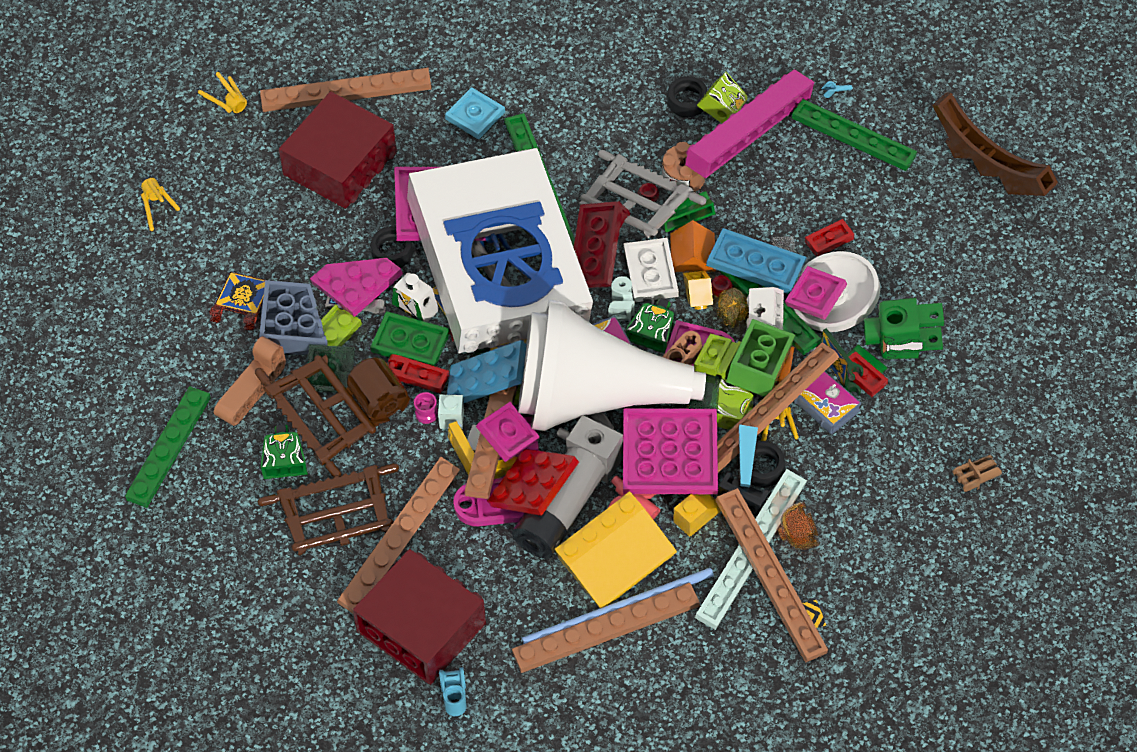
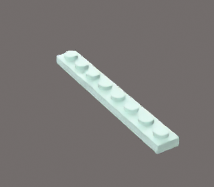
(739, 567)

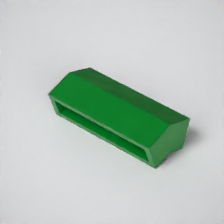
(689, 211)

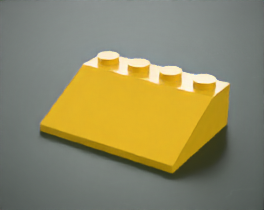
(615, 550)

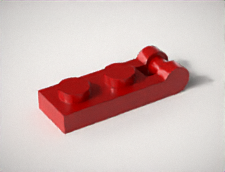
(419, 373)

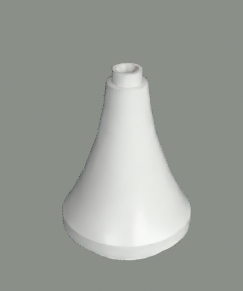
(586, 371)

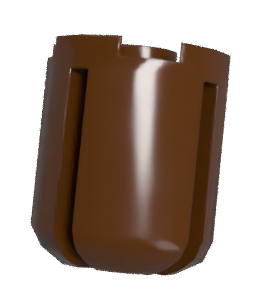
(377, 389)

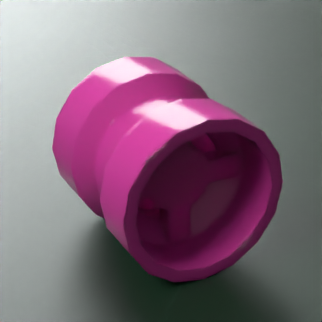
(425, 408)

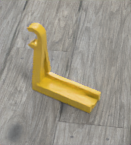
(466, 453)

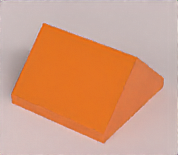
(691, 248)

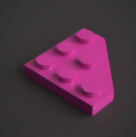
(356, 282)

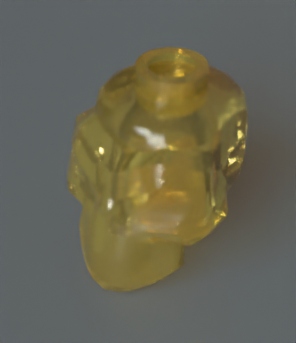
(732, 306)

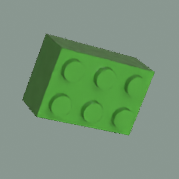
(760, 358)

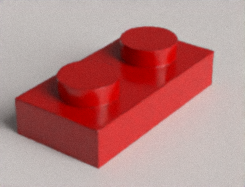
(829, 238)
(872, 379)

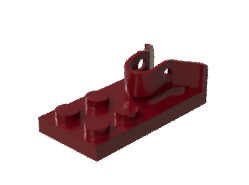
(598, 240)

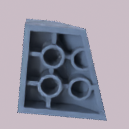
(291, 317)

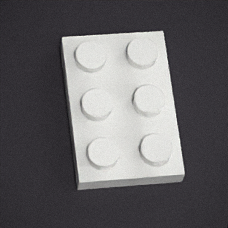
(651, 269)

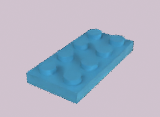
(756, 261)
(488, 372)

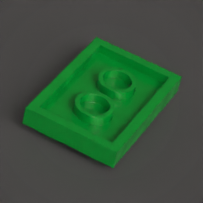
(410, 339)

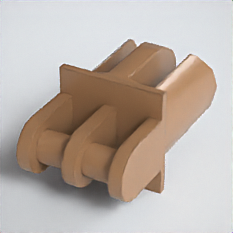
(976, 471)

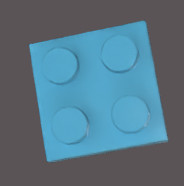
(475, 113)

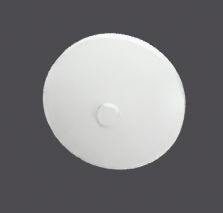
(857, 298)

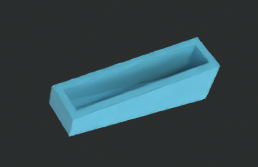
(747, 445)

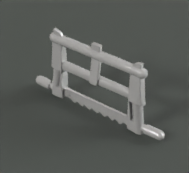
(663, 212)

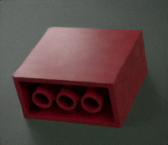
(338, 150)
(420, 616)

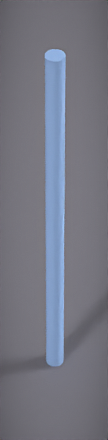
(693, 578)

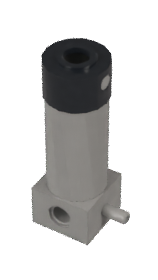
(599, 455)

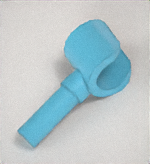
(831, 88)

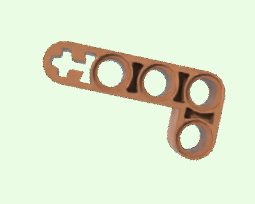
(681, 347)
(247, 387)

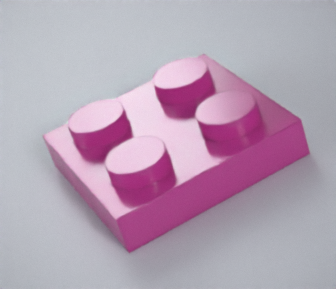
(816, 292)
(507, 431)

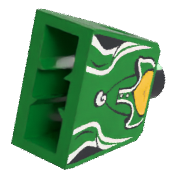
(652, 326)
(282, 454)

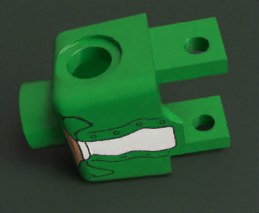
(899, 329)

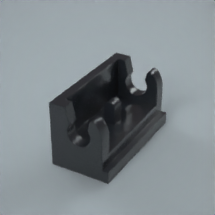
(754, 498)

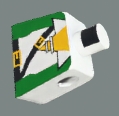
(415, 298)

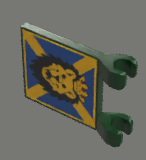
(843, 366)

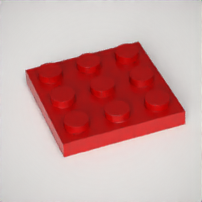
(533, 481)

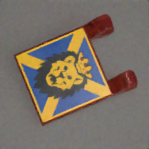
(240, 295)

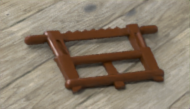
(300, 376)
(294, 521)

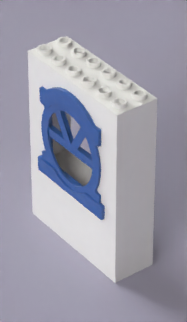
(486, 198)

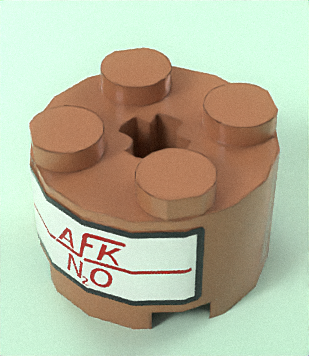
(675, 168)

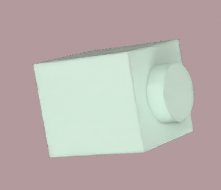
(450, 410)

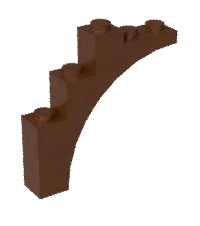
(990, 159)

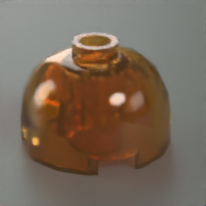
(798, 527)

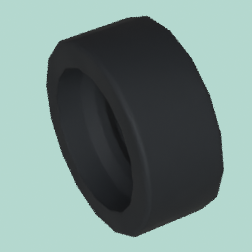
(683, 84)
(388, 234)
(771, 478)

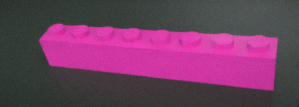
(748, 123)

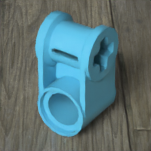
(453, 687)

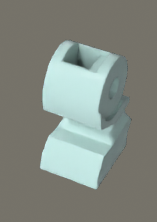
(622, 301)

